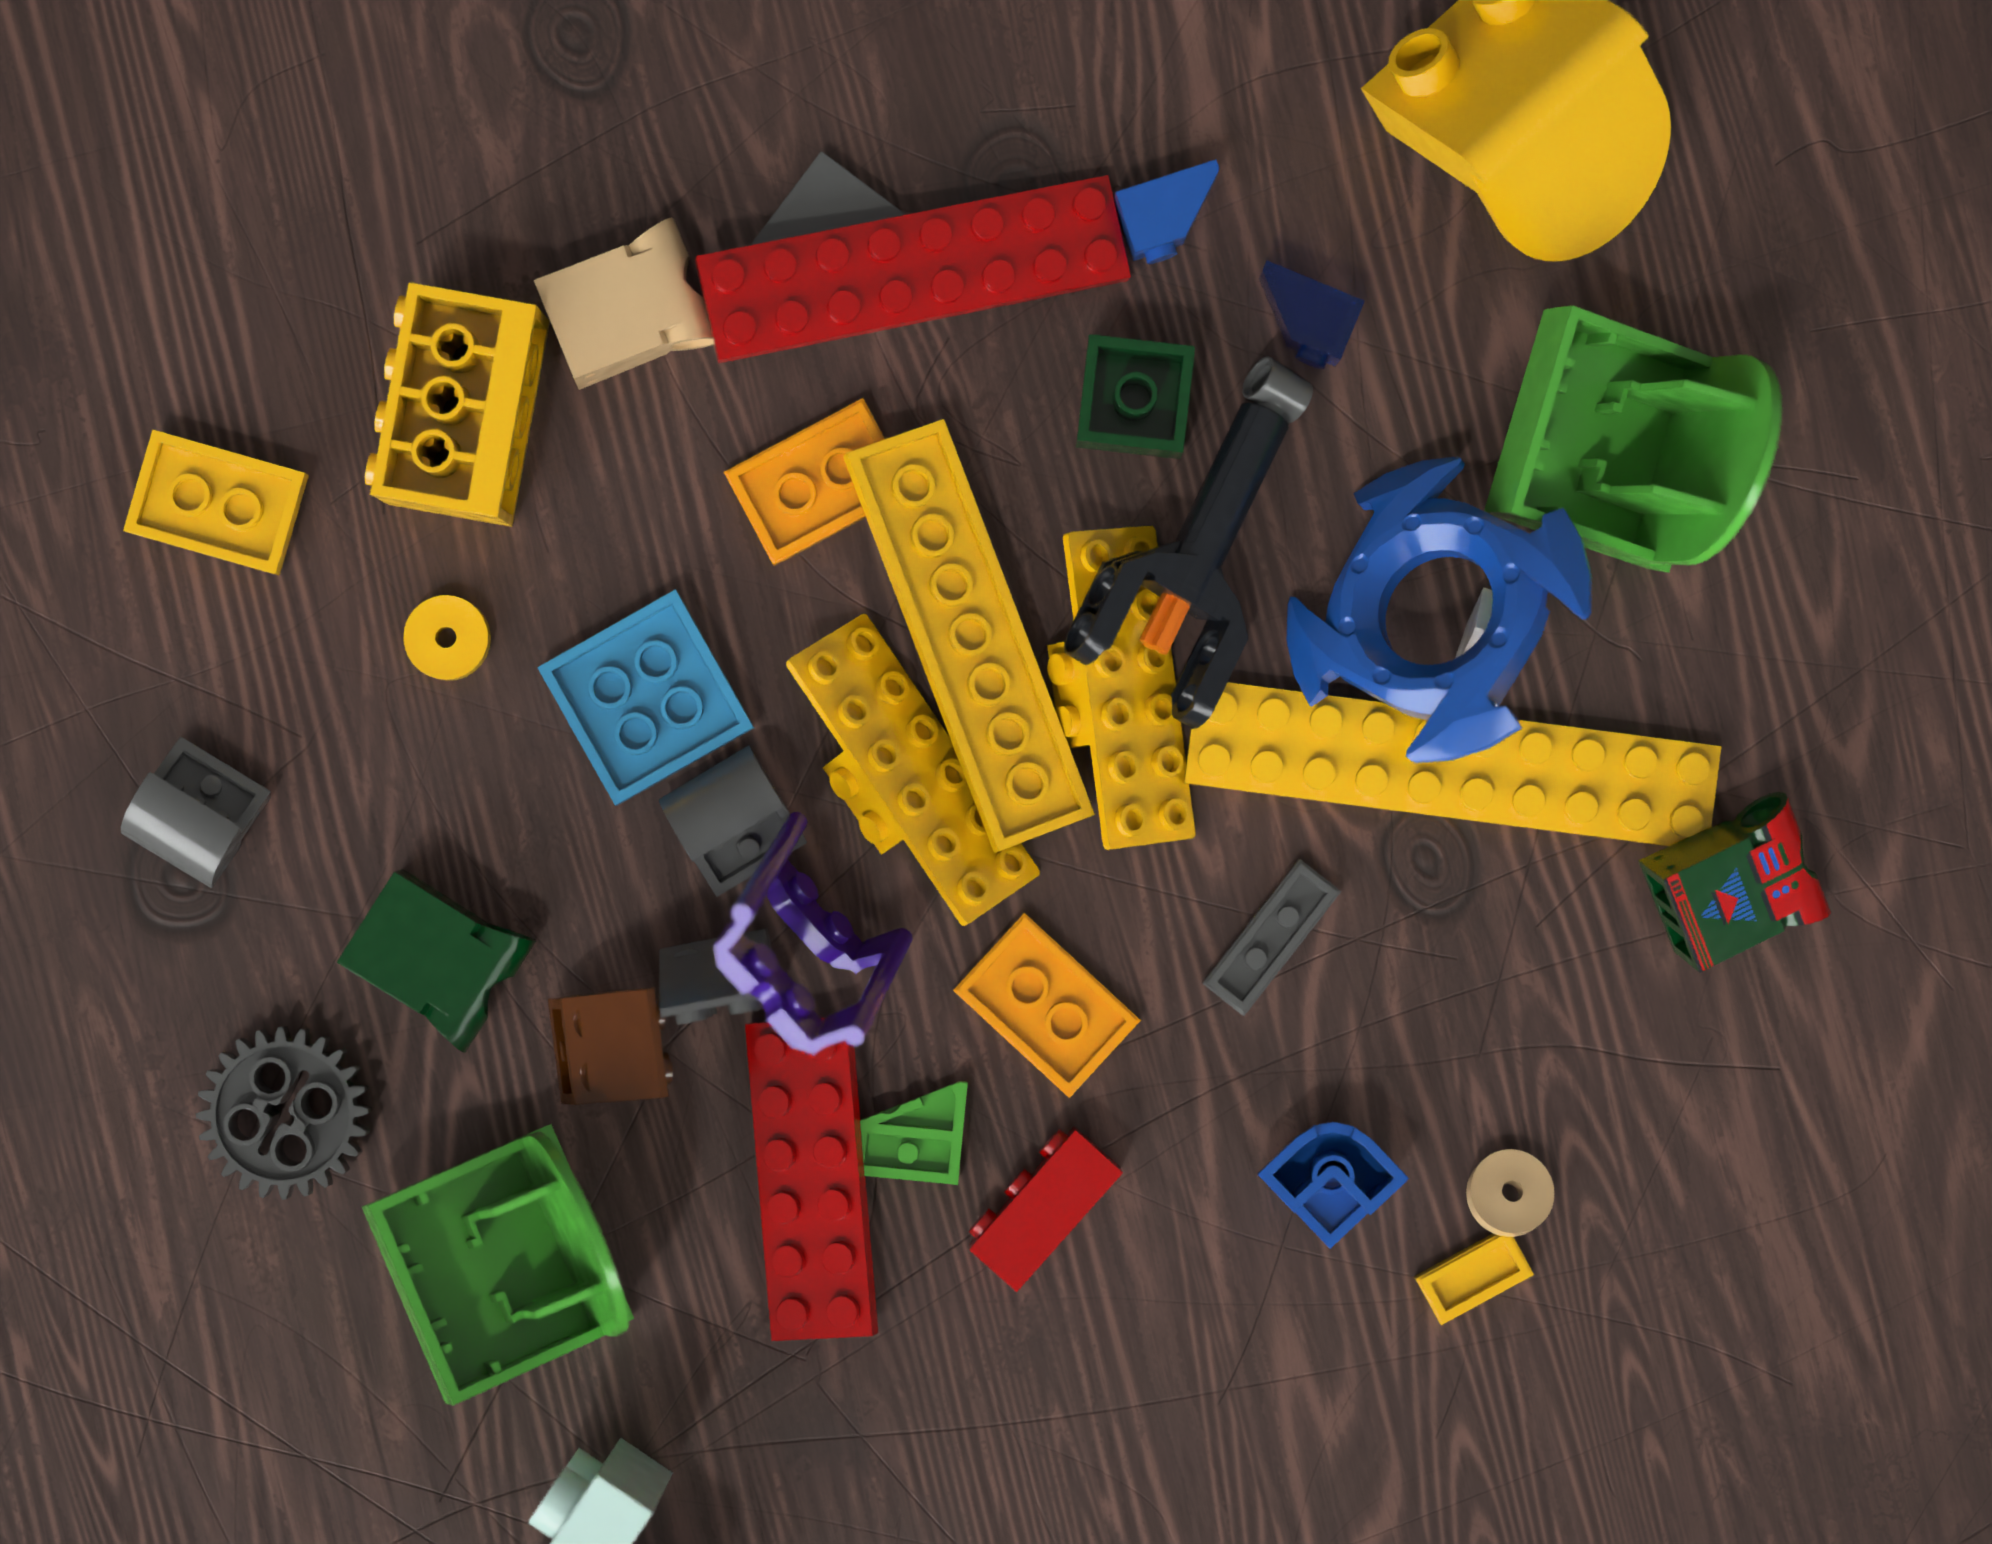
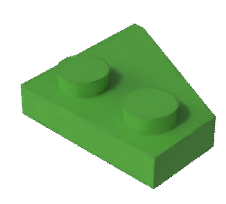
(917, 1137)

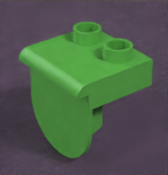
(1636, 441)
(499, 1264)

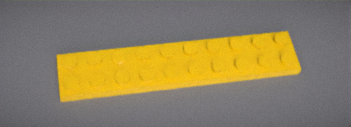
(1533, 779)

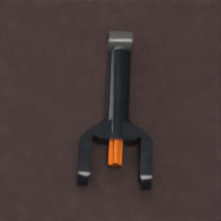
(1189, 569)

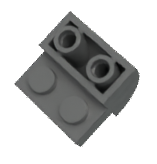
(194, 811)
(727, 819)

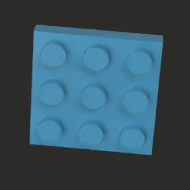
(645, 697)

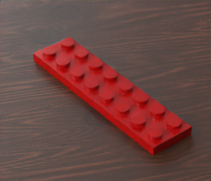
(912, 268)

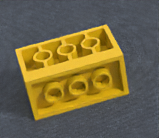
(493, 413)

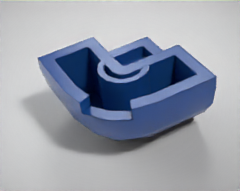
(1332, 1178)

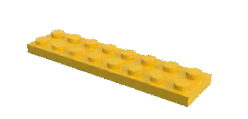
(968, 635)

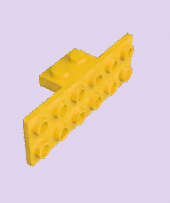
(1124, 707)
(903, 769)

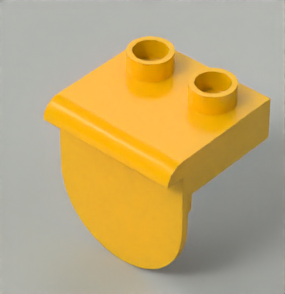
(1536, 114)

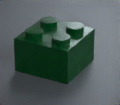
(1135, 396)

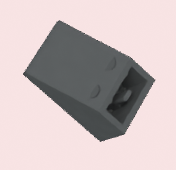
(695, 985)

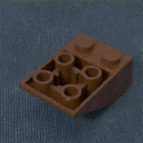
(609, 1046)

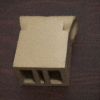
(626, 306)

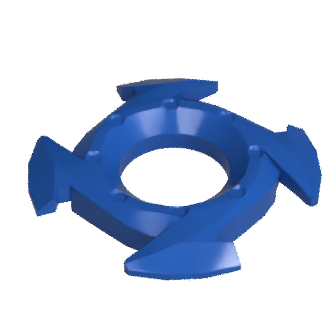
(1404, 532)

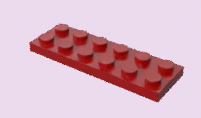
(811, 1188)

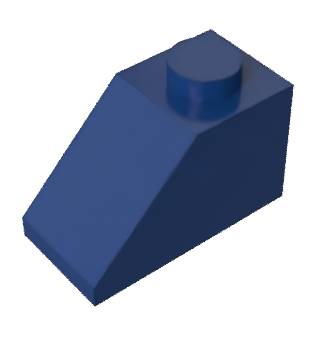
(1163, 210)

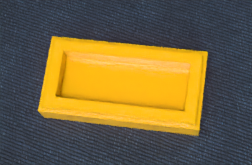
(1473, 1276)

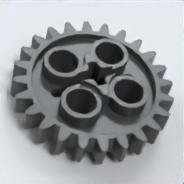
(243, 1088)

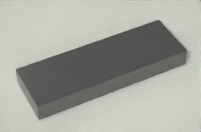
(1271, 937)

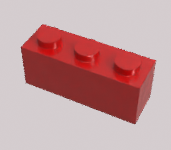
(1043, 1207)

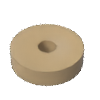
(1493, 1209)

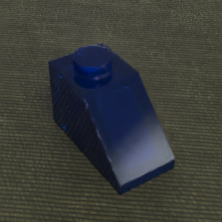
(1310, 314)

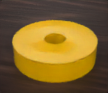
(422, 636)

